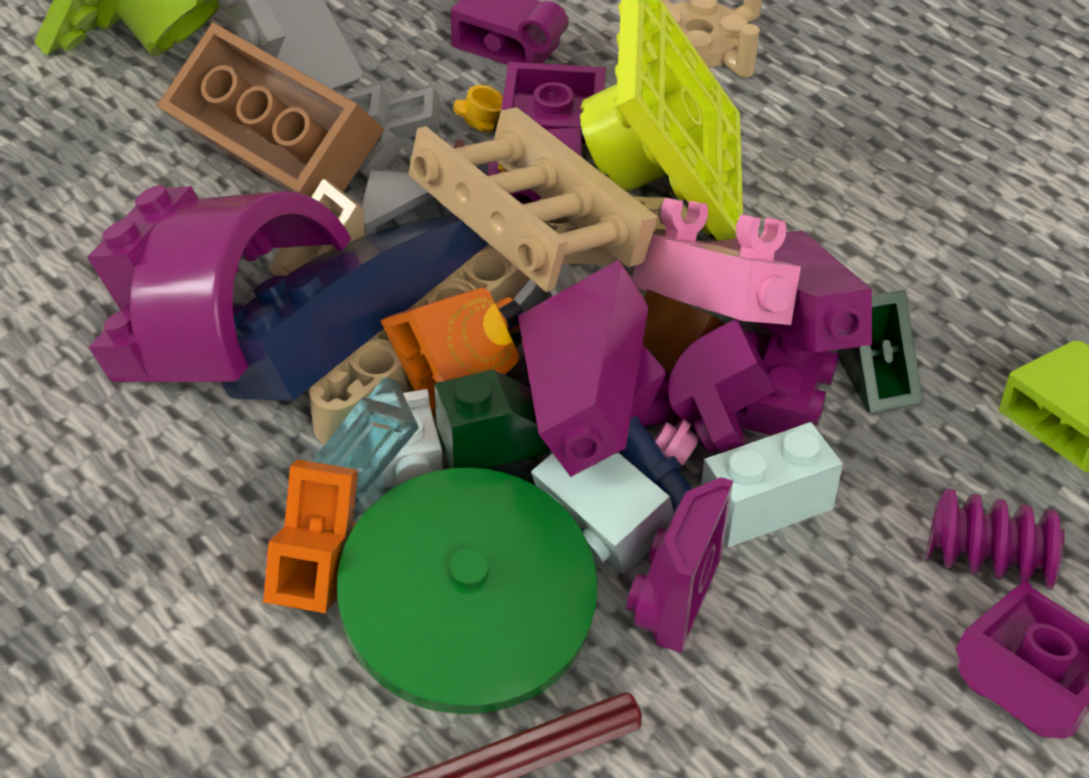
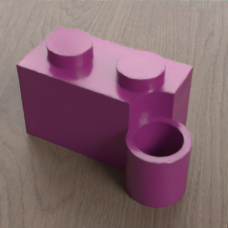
(508, 29)

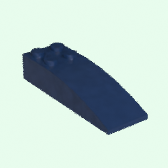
(335, 303)

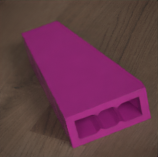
(830, 300)
(585, 365)

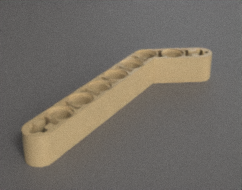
(362, 371)

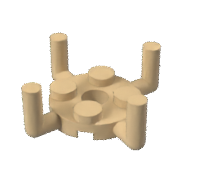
(720, 33)

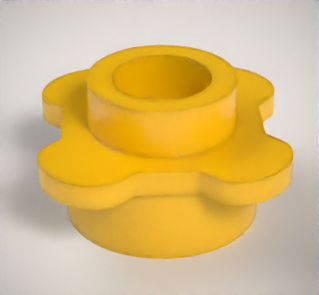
(480, 108)

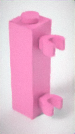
(717, 278)

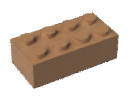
(269, 114)

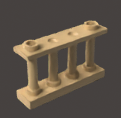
(551, 169)

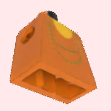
(454, 338)

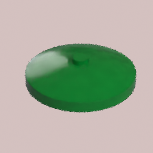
(466, 590)

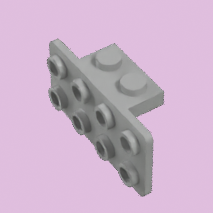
(299, 35)

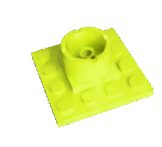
(667, 119)

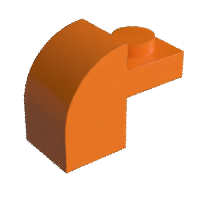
(309, 547)

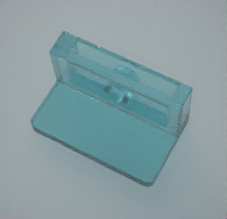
(371, 434)

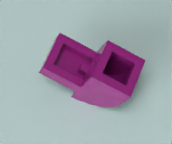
(715, 381)

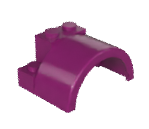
(176, 273)

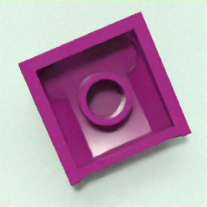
(682, 565)
(1030, 661)

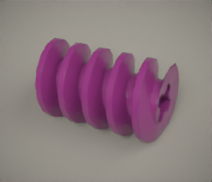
(997, 537)

